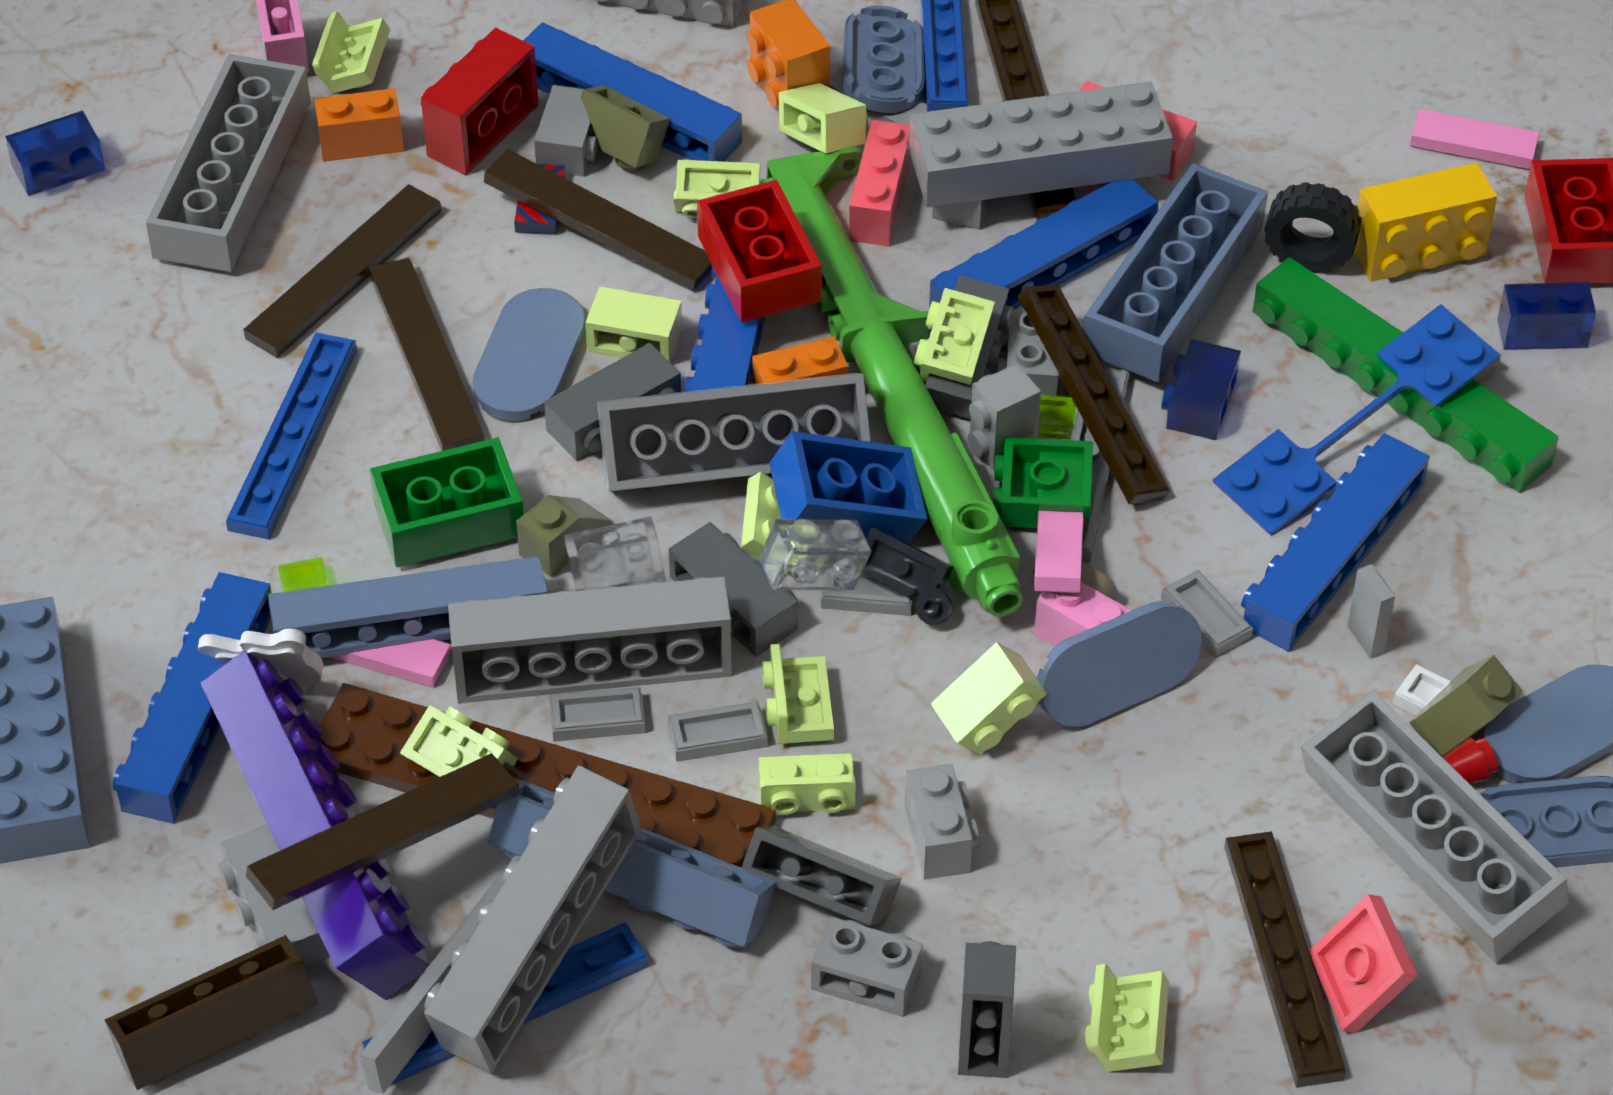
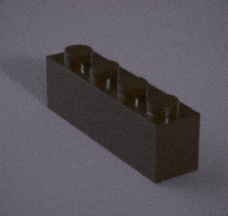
(211, 1012)

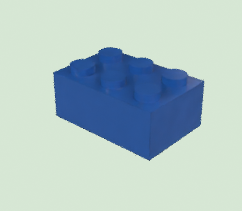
(849, 481)

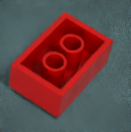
(479, 101)
(1572, 218)
(759, 251)

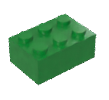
(447, 501)

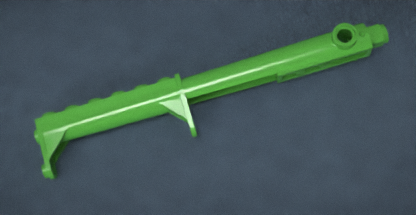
(874, 336)

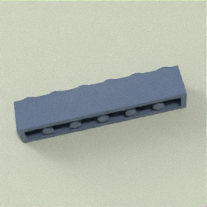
(397, 608)
(658, 875)

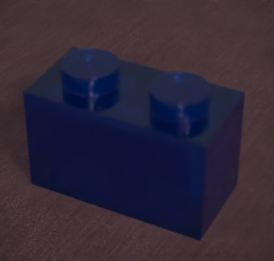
(55, 153)
(1546, 316)
(1201, 389)

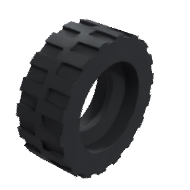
(1318, 203)

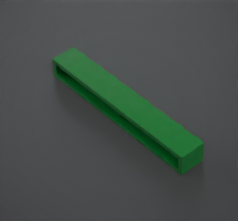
(1350, 336)

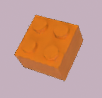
(786, 50)

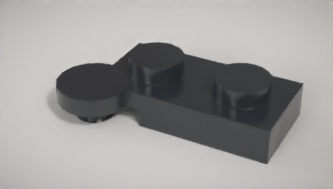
(910, 573)

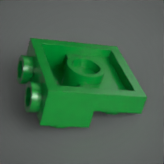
(1042, 478)

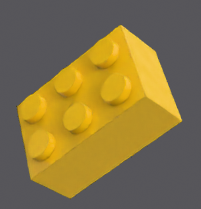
(1424, 221)

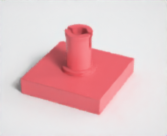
(1362, 963)

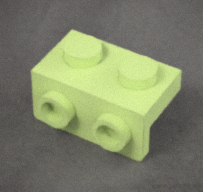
(351, 54)
(710, 178)
(799, 698)
(1127, 1019)

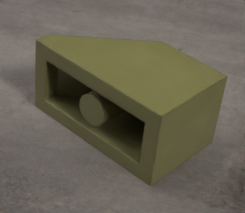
(625, 126)
(543, 527)
(1466, 705)

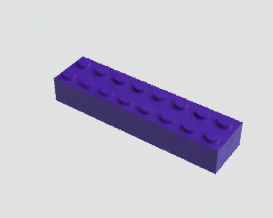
(302, 795)

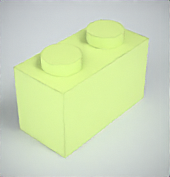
(822, 117)
(629, 320)
(989, 699)

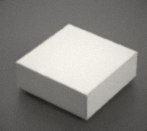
(1419, 689)

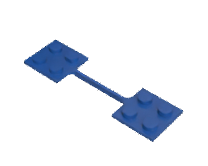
(1283, 480)

